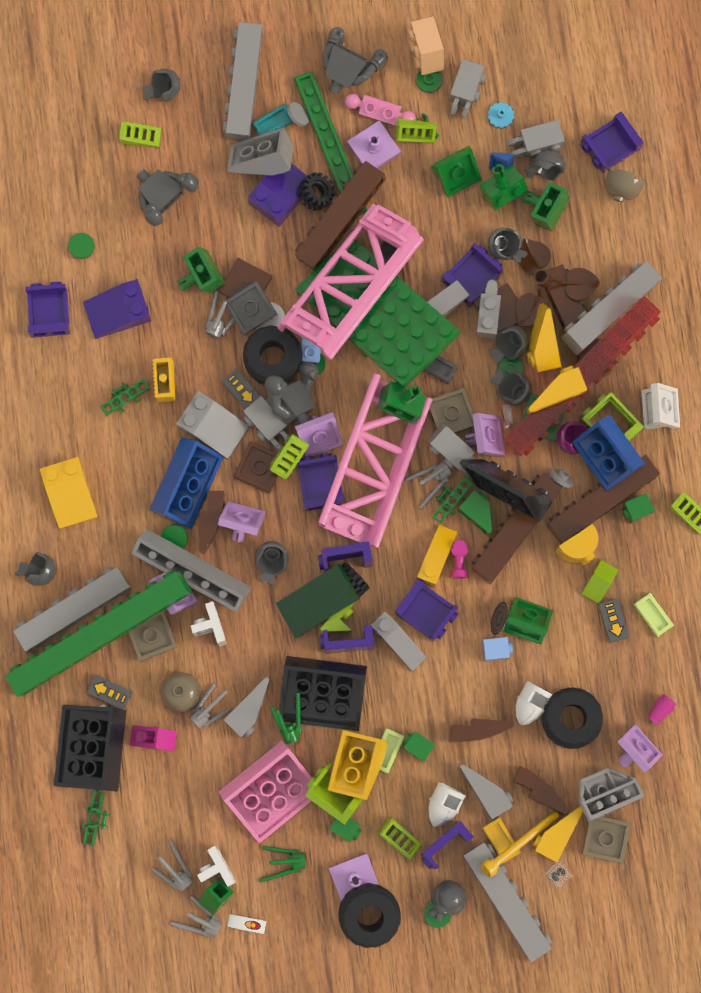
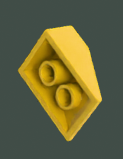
(543, 346)
(565, 386)
(68, 492)
(357, 764)

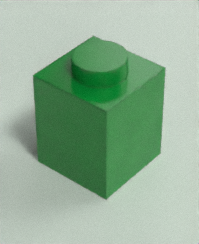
(637, 508)
(418, 746)
(348, 831)
(216, 896)

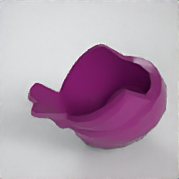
(568, 433)

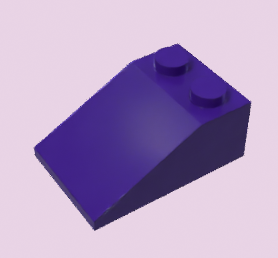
(277, 195)
(117, 309)

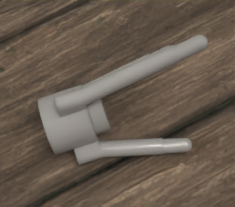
(215, 327)
(439, 473)
(201, 716)
(180, 879)
(210, 926)

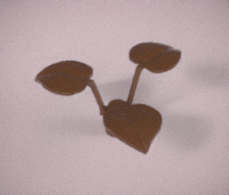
(579, 283)

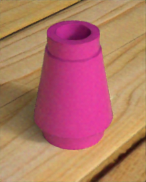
(661, 709)

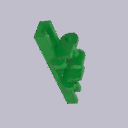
(118, 397)
(452, 494)
(98, 813)

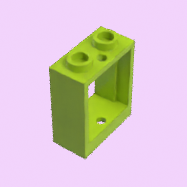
(636, 426)

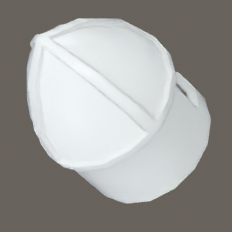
(531, 703)
(444, 804)

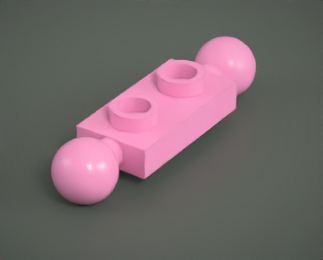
(378, 108)

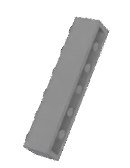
(244, 81)
(612, 307)
(196, 571)
(71, 610)
(509, 905)

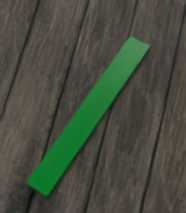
(324, 130)

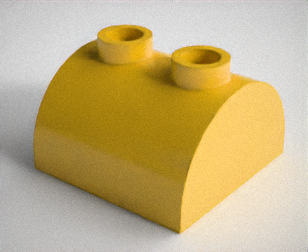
(579, 547)

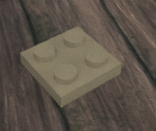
(453, 411)
(153, 637)
(606, 839)

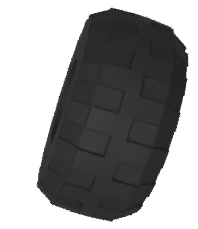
(272, 337)
(591, 712)
(374, 934)

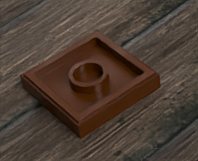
(243, 275)
(507, 310)
(255, 467)

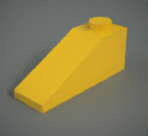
(436, 555)
(555, 838)

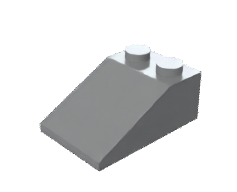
(262, 154)
(212, 425)

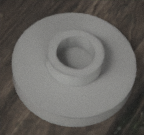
(298, 114)
(561, 477)

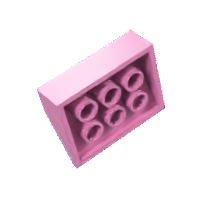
(268, 792)

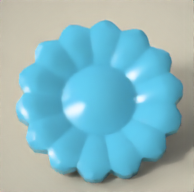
(500, 115)

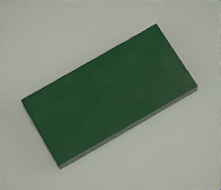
(317, 601)

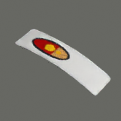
(246, 923)

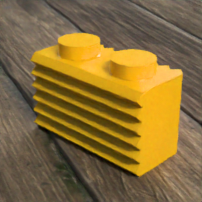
(164, 380)

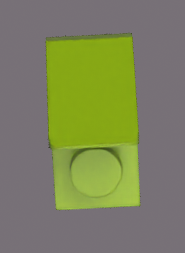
(334, 623)

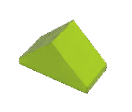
(599, 582)

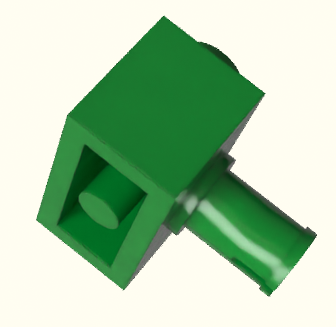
(503, 186)
(548, 205)
(203, 271)
(401, 402)

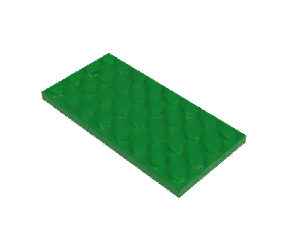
(400, 329)

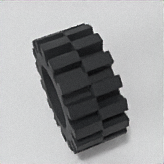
(309, 197)
(356, 580)

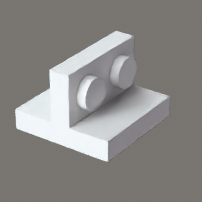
(660, 407)
(205, 626)
(220, 867)

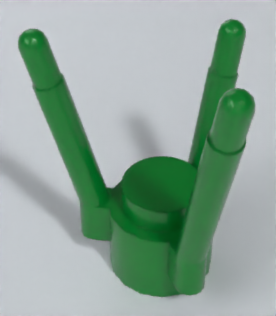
(288, 731)
(295, 861)

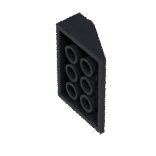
(507, 487)
(328, 692)
(90, 747)

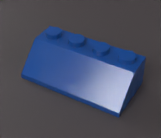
(186, 482)

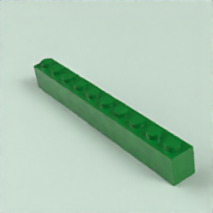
(99, 633)

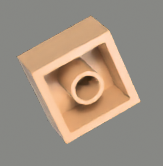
(426, 46)

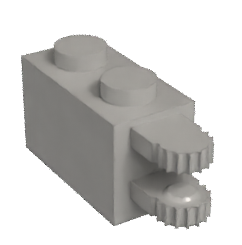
(466, 86)
(538, 139)
(488, 312)
(266, 422)
(450, 446)

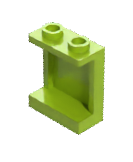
(334, 803)

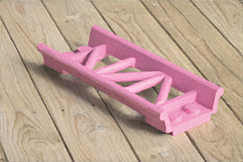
(378, 223)
(339, 517)

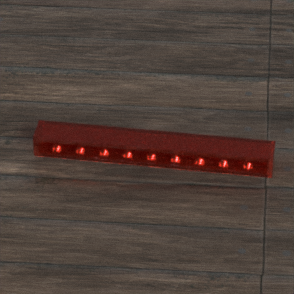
(591, 366)

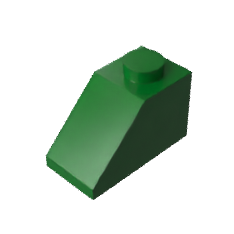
(477, 511)

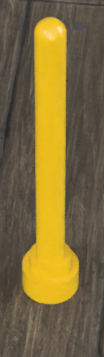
(491, 866)

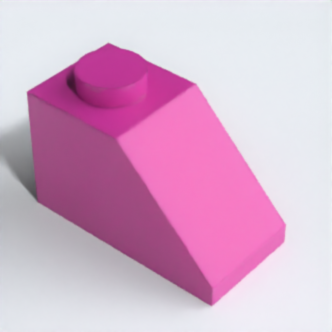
(153, 738)

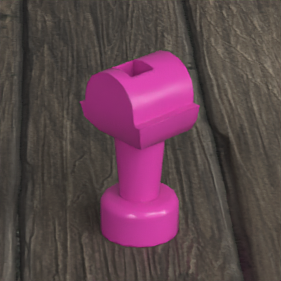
(459, 552)

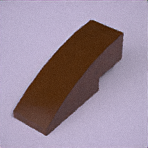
(210, 519)
(479, 730)
(540, 790)

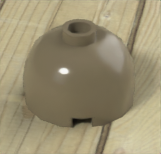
(623, 184)
(180, 692)

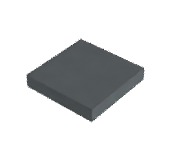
(250, 308)

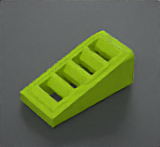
(415, 124)
(141, 128)
(282, 467)
(686, 518)
(388, 838)

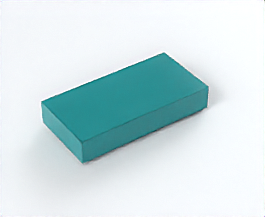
(273, 121)

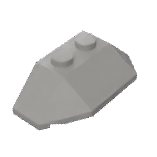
(607, 793)

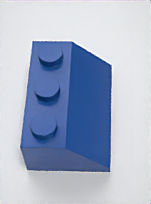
(608, 452)

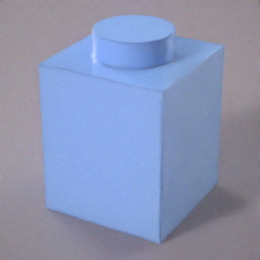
(497, 649)

